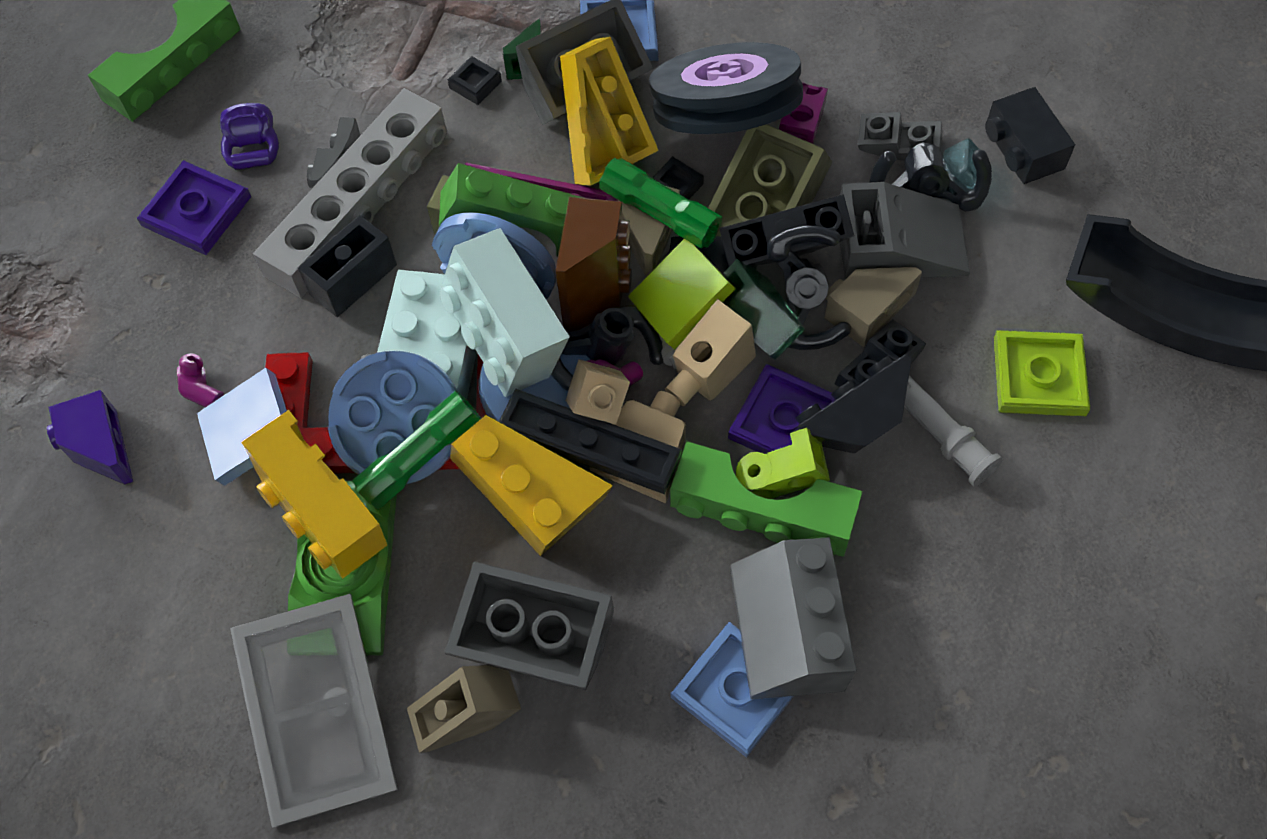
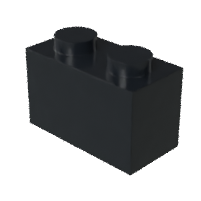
(1029, 135)
(348, 265)

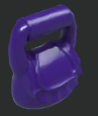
(244, 126)

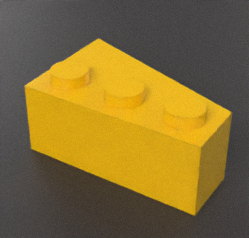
(313, 497)

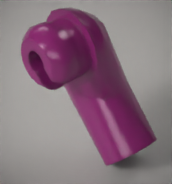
(192, 381)

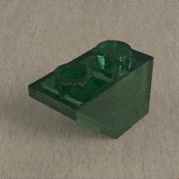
(763, 307)

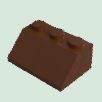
(592, 260)

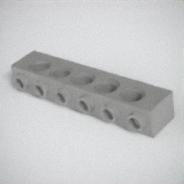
(353, 186)

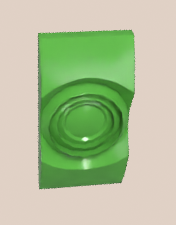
(366, 584)

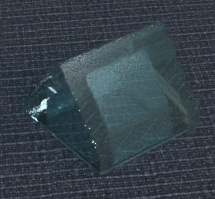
(960, 162)

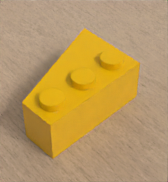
(601, 111)
(527, 482)

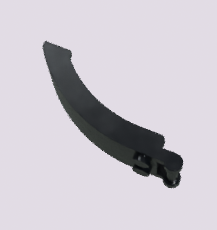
(1170, 296)

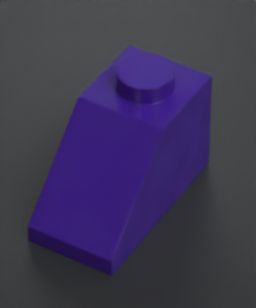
(91, 435)

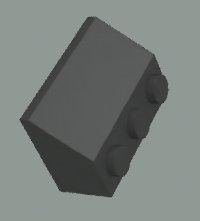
(541, 54)
(792, 620)
(531, 626)

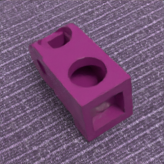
(805, 119)

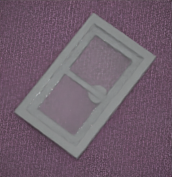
(312, 710)

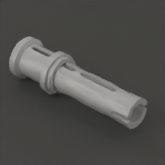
(956, 440)

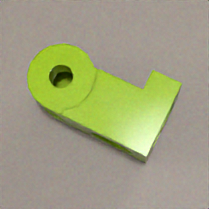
(785, 468)

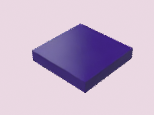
(194, 207)
(772, 410)

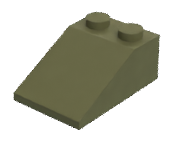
(769, 176)

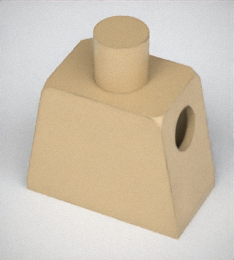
(712, 354)
(656, 423)

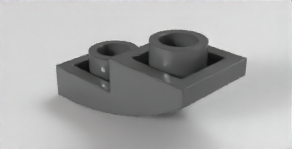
(888, 133)
(340, 142)

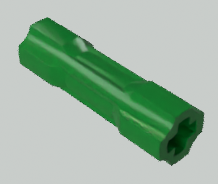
(684, 216)
(392, 471)

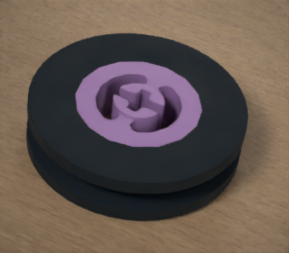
(726, 88)

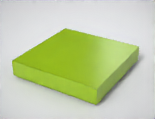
(680, 292)
(1041, 373)

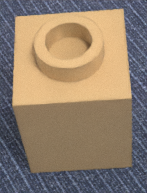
(597, 391)

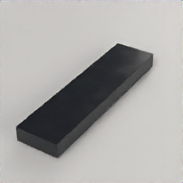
(592, 441)

